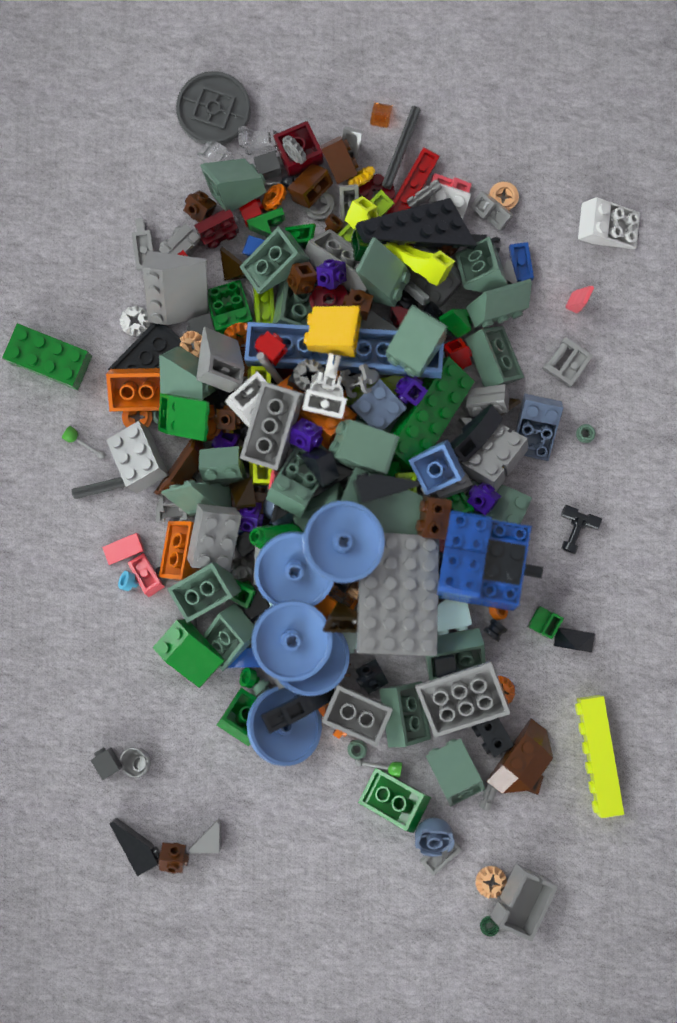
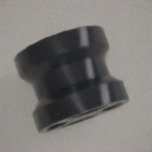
(495, 630)

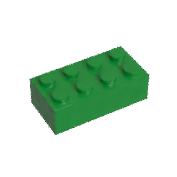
(47, 356)

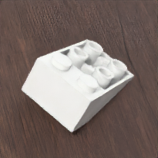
(608, 224)
(245, 398)

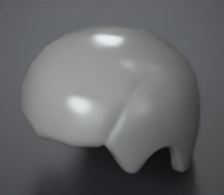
(135, 762)

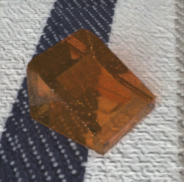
(381, 115)

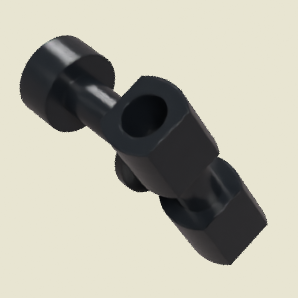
(579, 521)

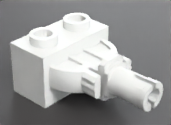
(326, 396)

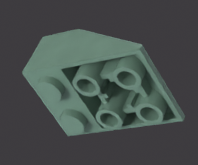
(293, 485)
(193, 493)

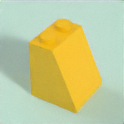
(333, 330)

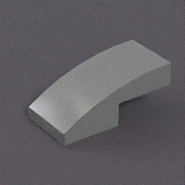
(492, 210)

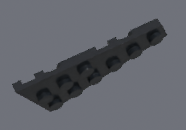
(422, 225)

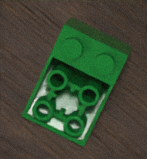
(228, 306)
(183, 417)

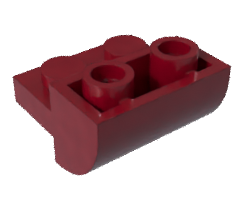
(217, 229)

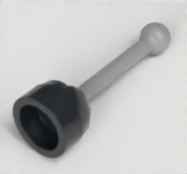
(286, 181)

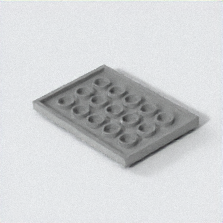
(400, 599)

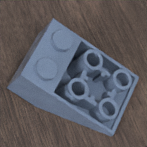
(539, 423)

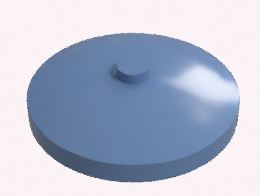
(343, 541)
(285, 573)
(291, 641)
(329, 675)
(288, 744)

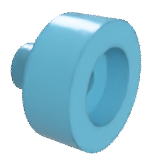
(127, 581)

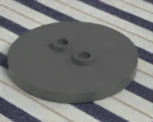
(213, 107)

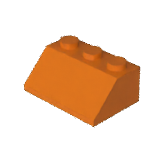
(133, 389)
(176, 546)

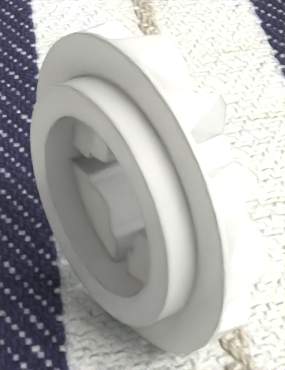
(135, 329)

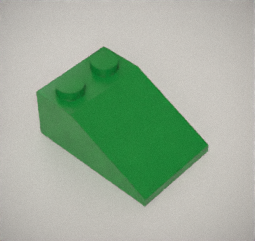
(188, 652)
(394, 800)

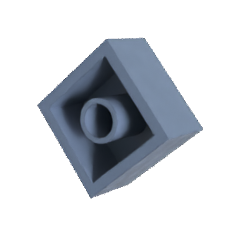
(379, 406)

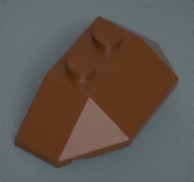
(184, 468)
(524, 761)

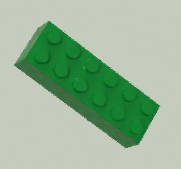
(424, 424)

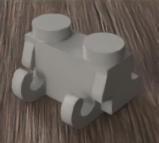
(359, 380)
(169, 510)

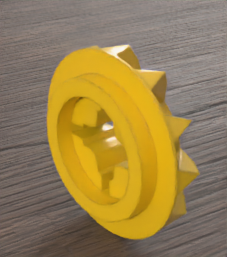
(363, 176)

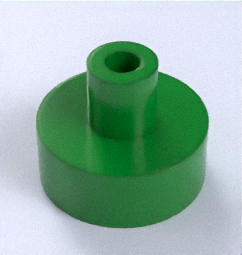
(248, 678)

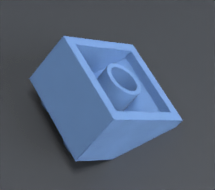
(437, 467)

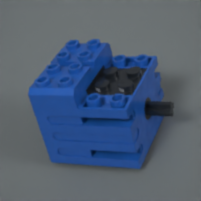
(485, 561)

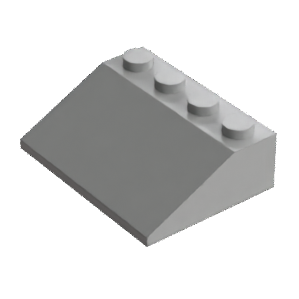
(174, 287)
(463, 699)

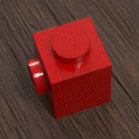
(251, 210)
(271, 346)
(458, 352)

